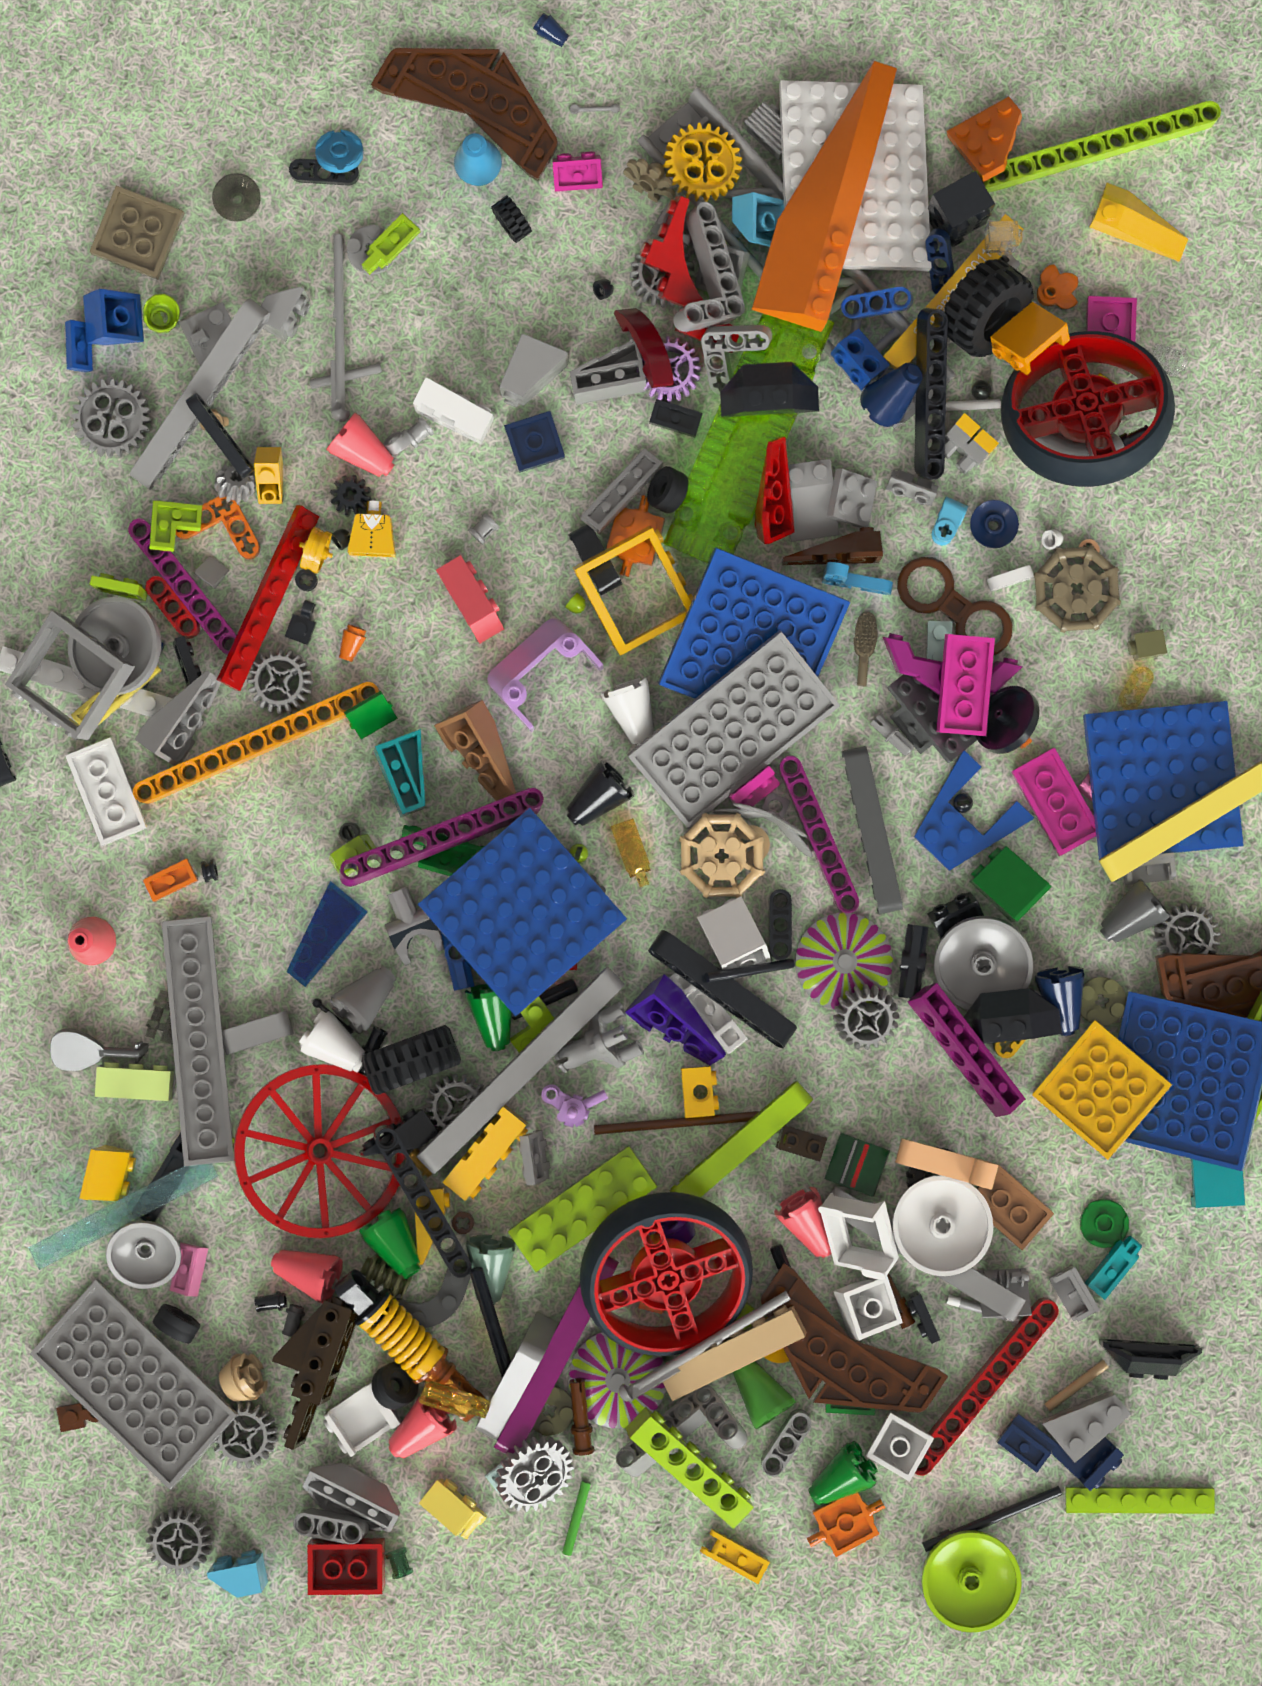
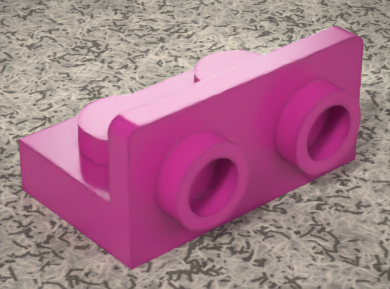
(577, 172)
(756, 788)

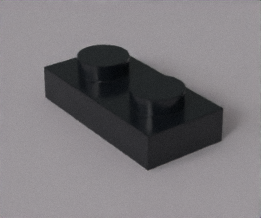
(675, 418)
(184, 652)

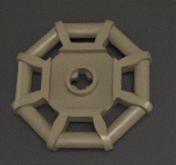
(1090, 584)

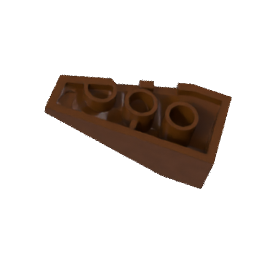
(854, 548)

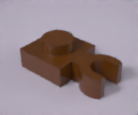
(73, 1417)

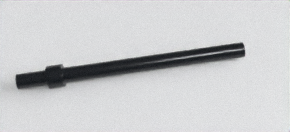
(997, 1516)

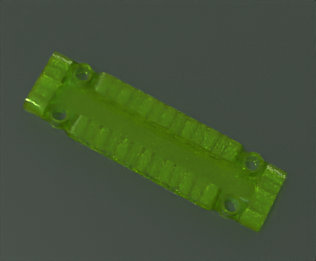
(732, 457)

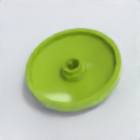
(971, 1581)

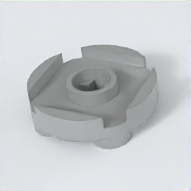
(357, 247)

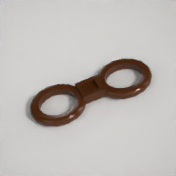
(951, 602)

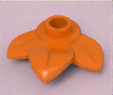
(1061, 287)

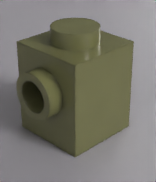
(1147, 645)

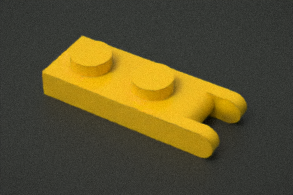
(736, 1557)

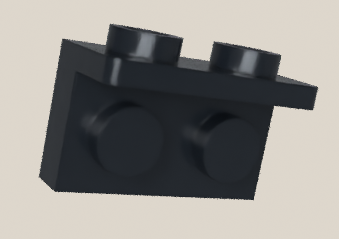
(949, 914)

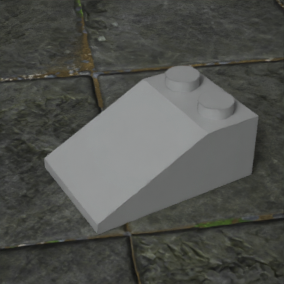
(810, 496)

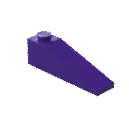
(671, 1012)

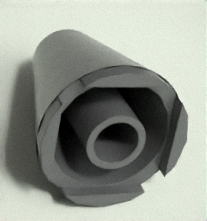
(1133, 913)

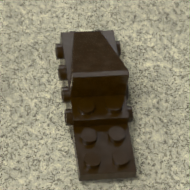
(318, 1355)

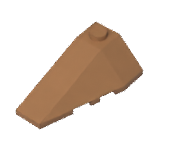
(477, 739)

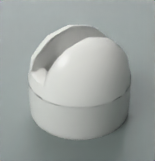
(1052, 539)

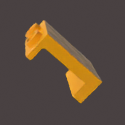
(1028, 336)

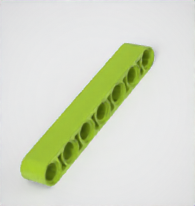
(744, 1141)

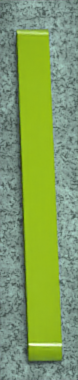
(1105, 148)

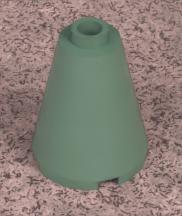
(494, 1258)

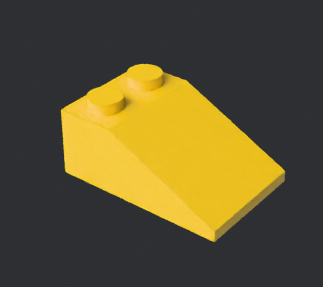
(107, 1174)

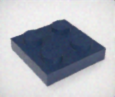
(534, 441)

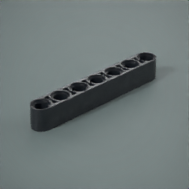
(937, 404)
(726, 992)
(427, 1212)

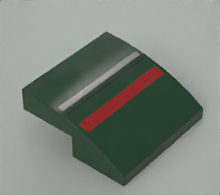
(857, 1164)

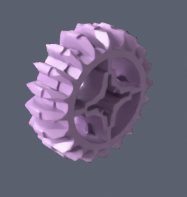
(681, 386)

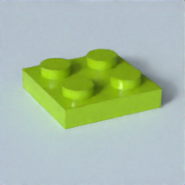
(128, 588)

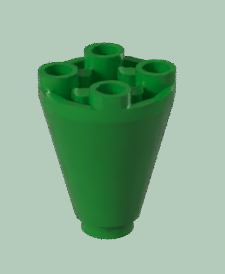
(393, 1242)
(844, 1475)

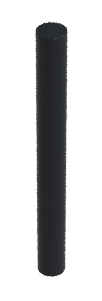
(749, 970)

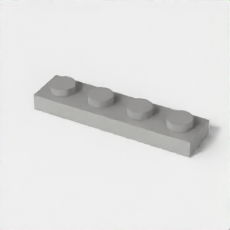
(621, 491)

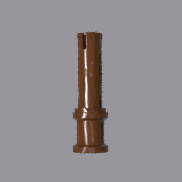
(581, 1428)

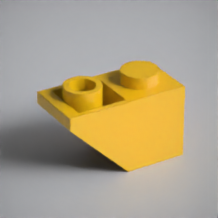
(269, 475)

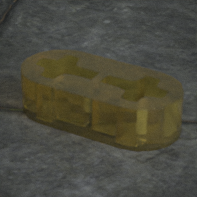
(1140, 691)

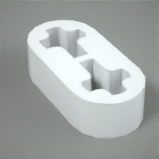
(1010, 578)

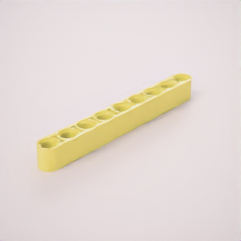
(1183, 823)

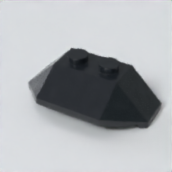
(768, 391)
(1013, 1016)
(1150, 1357)

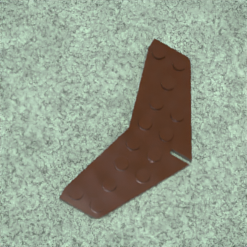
(465, 84)
(1212, 980)
(851, 1369)

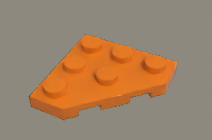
(988, 137)

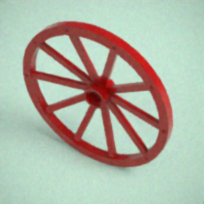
(246, 1181)

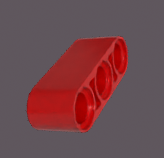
(164, 599)

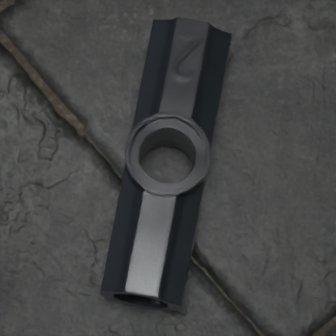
(913, 960)

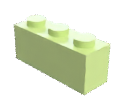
(134, 1082)

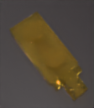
(632, 850)
(453, 1400)

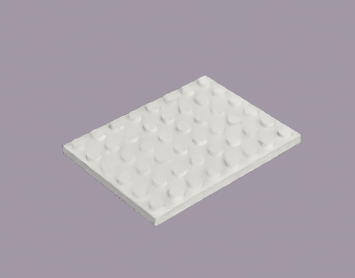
(895, 205)

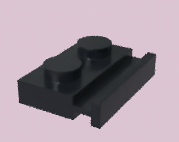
(926, 1326)

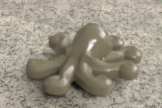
(649, 179)

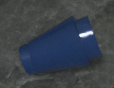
(550, 30)

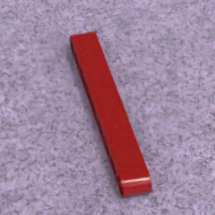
(995, 1381)

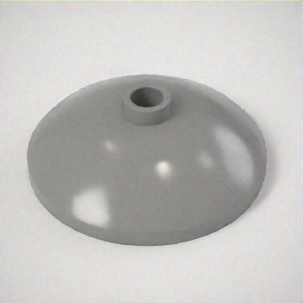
(142, 1266)

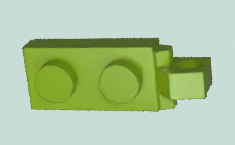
(390, 243)

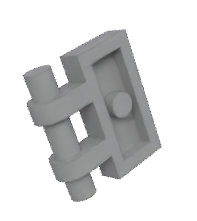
(534, 1157)

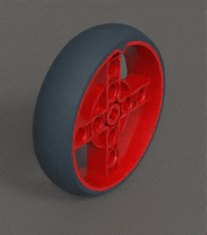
(1087, 406)
(686, 1331)

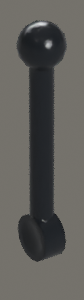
(317, 1003)

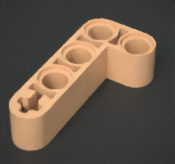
(947, 1163)

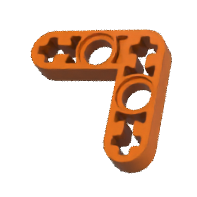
(227, 518)

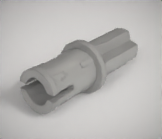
(892, 735)

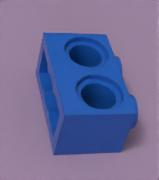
(864, 361)

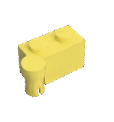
(452, 1508)

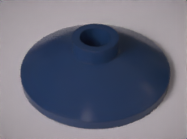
(1003, 515)

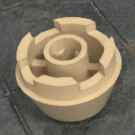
(242, 1378)

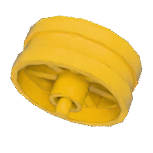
(316, 550)

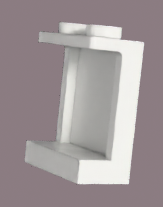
(359, 1420)

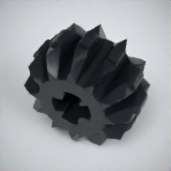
(342, 492)

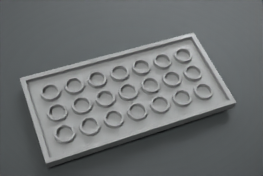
(733, 729)
(134, 1384)

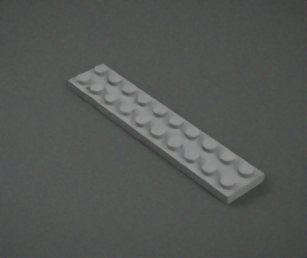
(197, 1041)

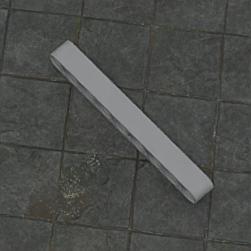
(207, 384)
(970, 1282)

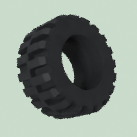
(984, 304)
(411, 1059)

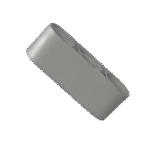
(256, 1032)
(784, 1455)
(320, 1529)

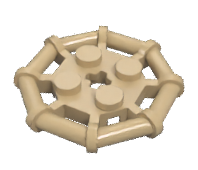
(711, 846)

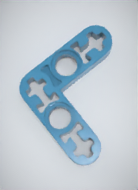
(837, 575)

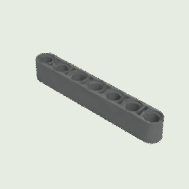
(873, 830)

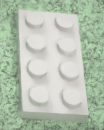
(106, 791)

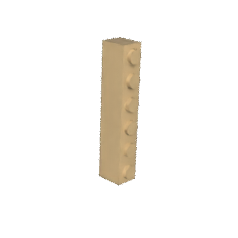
(737, 1351)

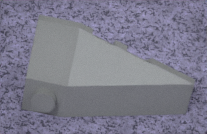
(173, 726)

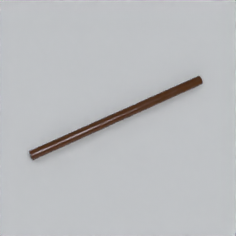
(673, 1123)

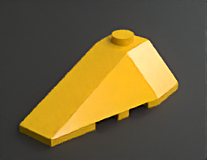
(1133, 221)

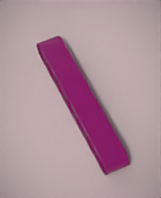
(175, 581)
(828, 843)

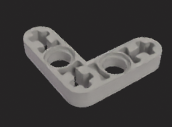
(725, 345)

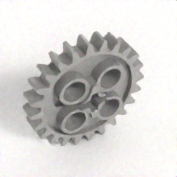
(90, 412)
(534, 1473)

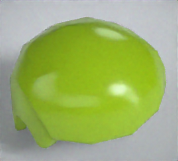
(152, 315)

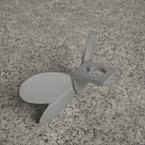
(787, 828)

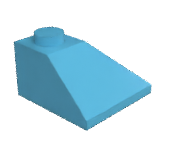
(756, 216)

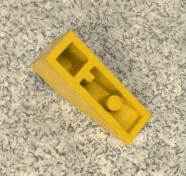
(422, 1238)

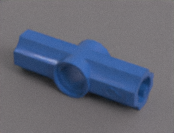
(459, 969)

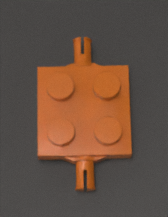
(628, 523)
(845, 1523)

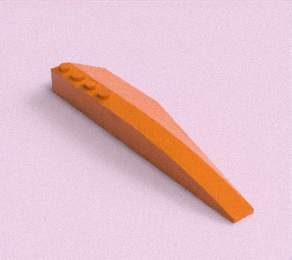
(822, 212)

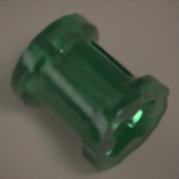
(399, 1563)

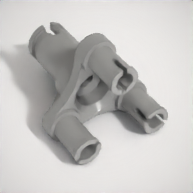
(600, 1042)

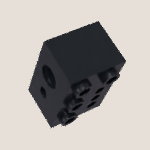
(961, 207)

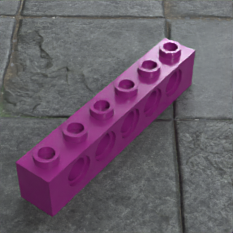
(966, 1050)

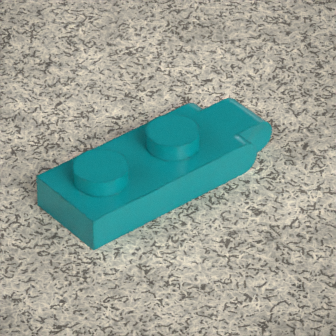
(1114, 1267)

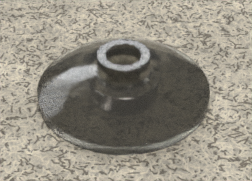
(230, 187)

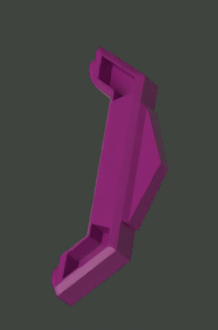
(929, 671)

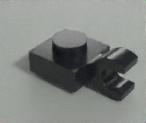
(301, 626)

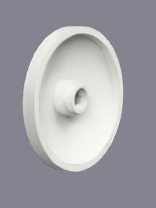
(942, 1226)

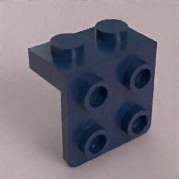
(1093, 1465)

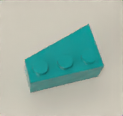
(403, 771)

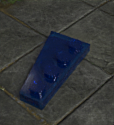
(330, 926)

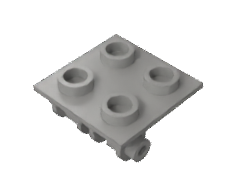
(1014, 1280)

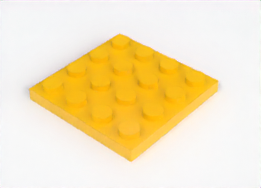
(1102, 1089)

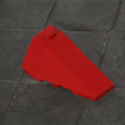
(774, 501)

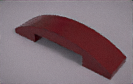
(645, 335)

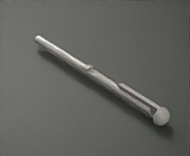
(338, 365)
(669, 1369)

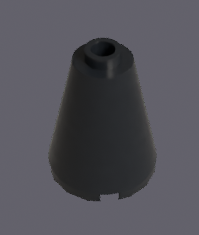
(599, 795)

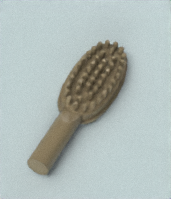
(865, 644)

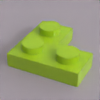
(169, 517)
(538, 1018)

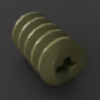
(384, 1276)

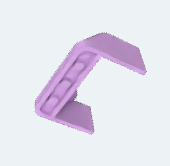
(506, 675)

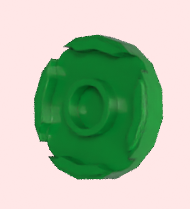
(1098, 1217)

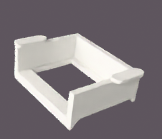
(871, 1262)

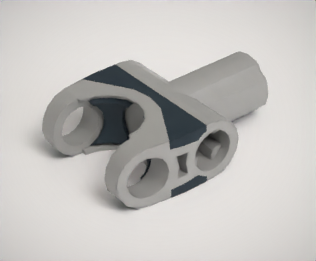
(408, 924)

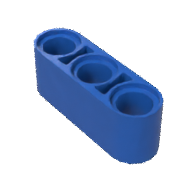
(865, 299)

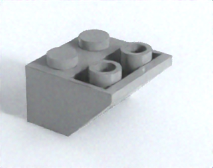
(281, 306)

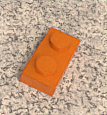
(170, 880)

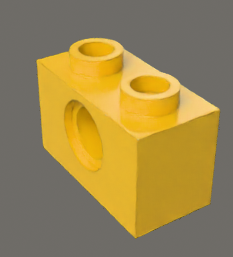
(699, 1106)

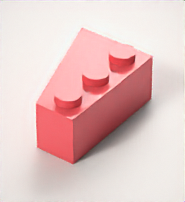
(471, 598)

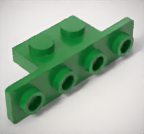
(446, 861)

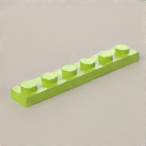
(1140, 1500)

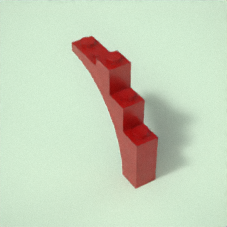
(668, 257)

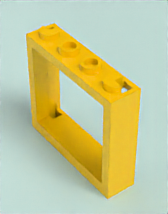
(598, 605)

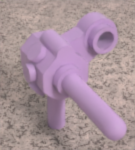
(573, 1108)

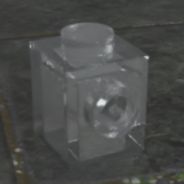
(1002, 237)

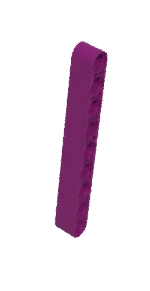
(433, 845)
(549, 1369)

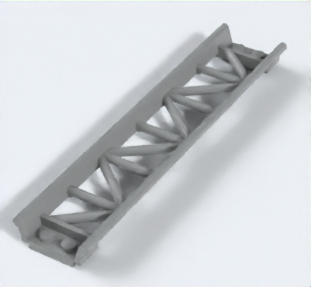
(703, 111)

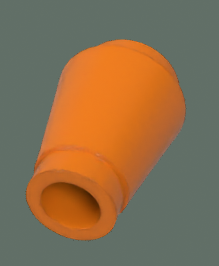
(352, 640)

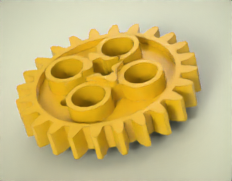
(681, 162)

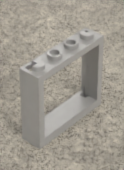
(35, 653)

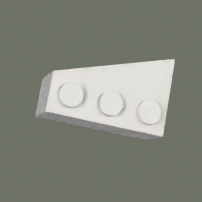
(453, 411)

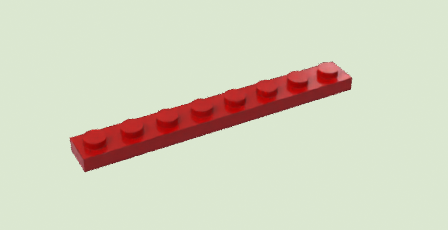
(267, 599)

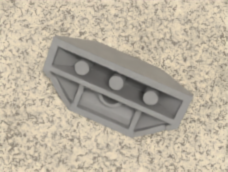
(352, 1493)

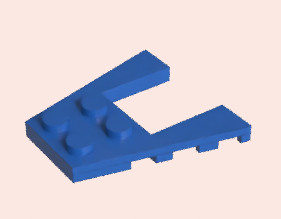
(952, 836)

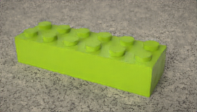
(581, 1208)

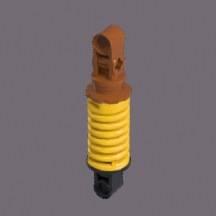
(400, 1334)

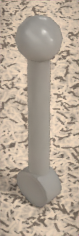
(574, 109)

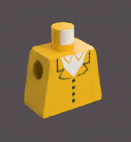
(372, 533)

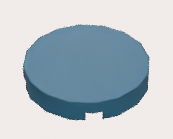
(339, 151)

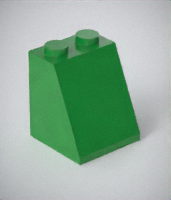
(1009, 883)

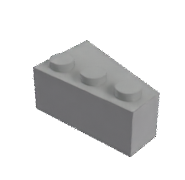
(609, 375)
(1085, 1424)

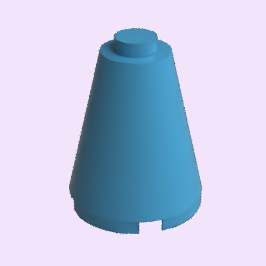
(477, 160)

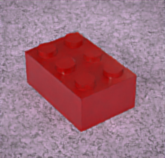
(346, 1568)

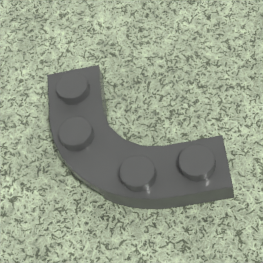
(443, 1304)

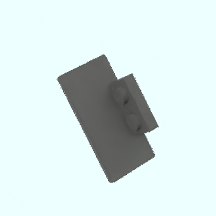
(919, 719)

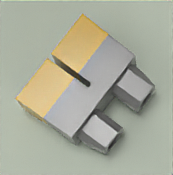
(973, 452)

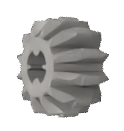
(233, 485)

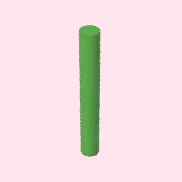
(576, 1518)

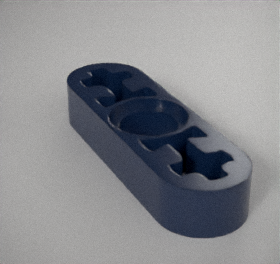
(944, 253)

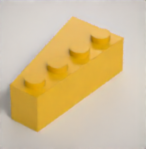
(485, 1152)

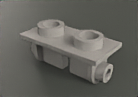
(922, 492)

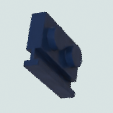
(1027, 1442)

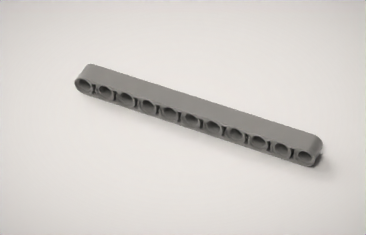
(520, 1070)

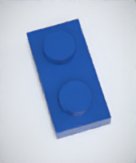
(77, 349)

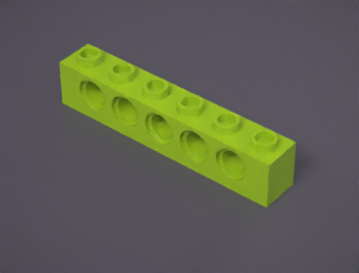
(731, 1509)

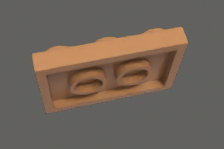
(1015, 1209)

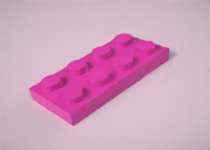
(965, 685)
(1056, 801)

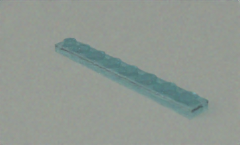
(120, 1213)

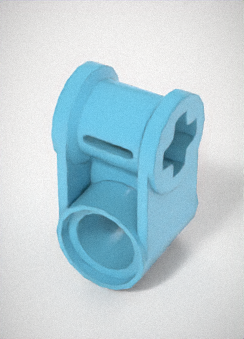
(950, 518)

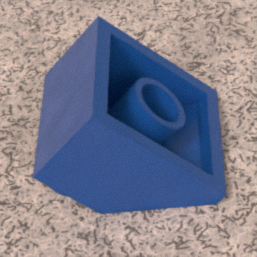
(113, 317)

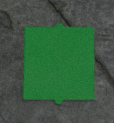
(370, 715)

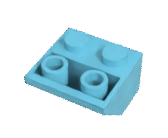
(244, 1577)

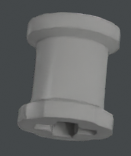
(483, 528)

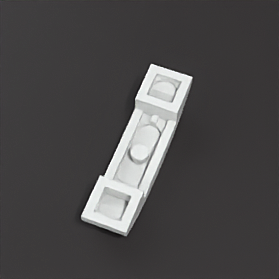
(713, 1015)

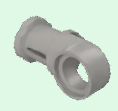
(400, 440)

